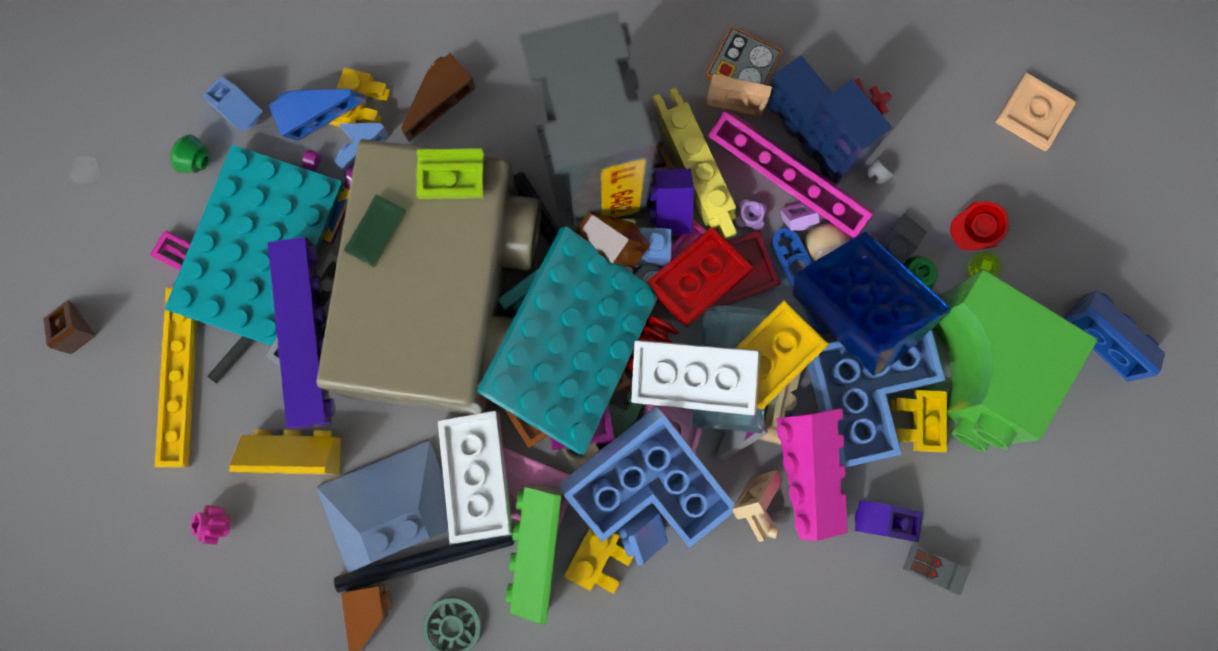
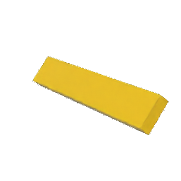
(175, 389)

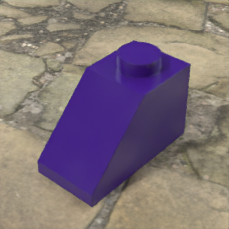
(888, 521)

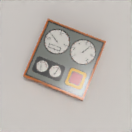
(745, 58)

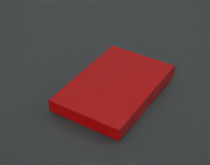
(699, 276)

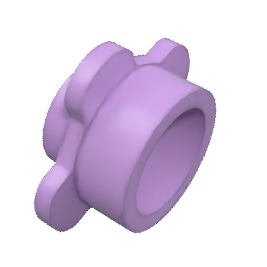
(757, 209)

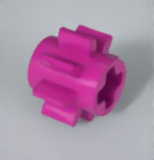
(210, 524)

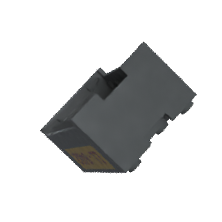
(596, 127)

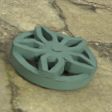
(451, 626)

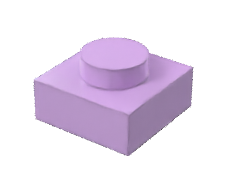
(799, 216)

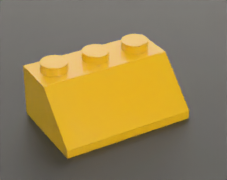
(287, 453)

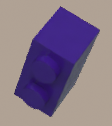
(672, 200)

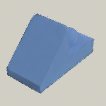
(357, 131)

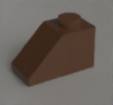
(614, 238)

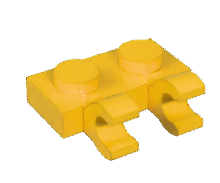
(364, 84)
(929, 420)
(590, 560)

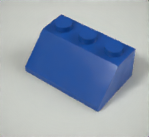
(1119, 339)

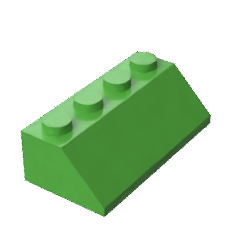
(535, 552)

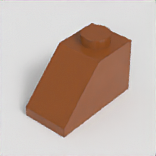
(364, 614)

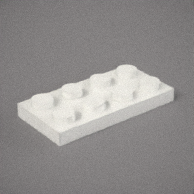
(695, 376)
(474, 477)

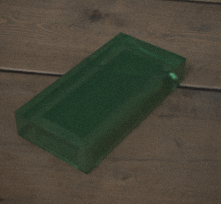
(375, 231)

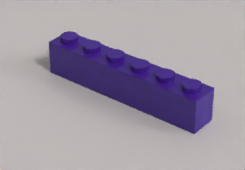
(299, 331)

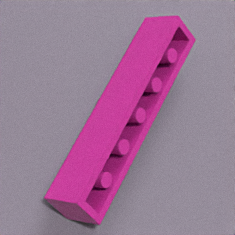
(791, 173)

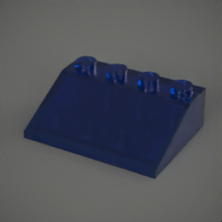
(869, 301)

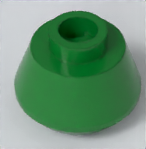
(189, 155)
(926, 268)

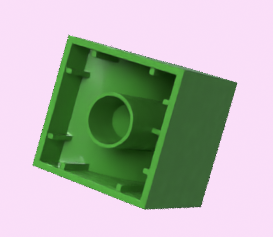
(1006, 362)

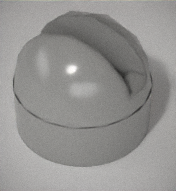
(881, 170)

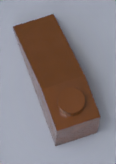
(440, 90)

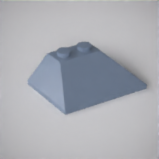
(386, 506)

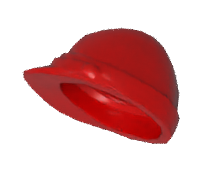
(979, 226)

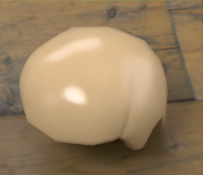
(823, 240)

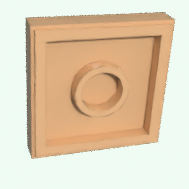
(737, 95)
(1036, 112)

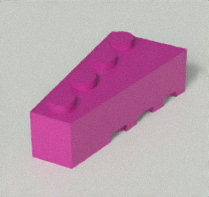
(814, 472)

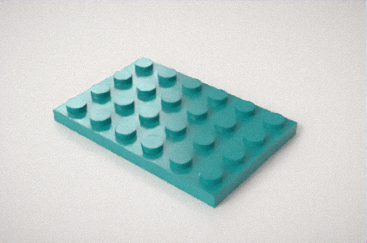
(228, 264)
(569, 342)

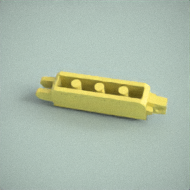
(692, 152)

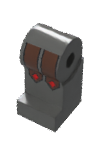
(936, 570)

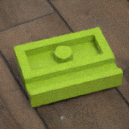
(450, 173)

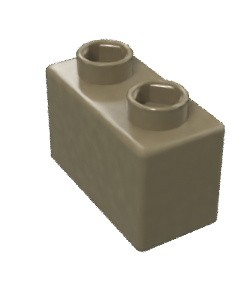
(430, 308)

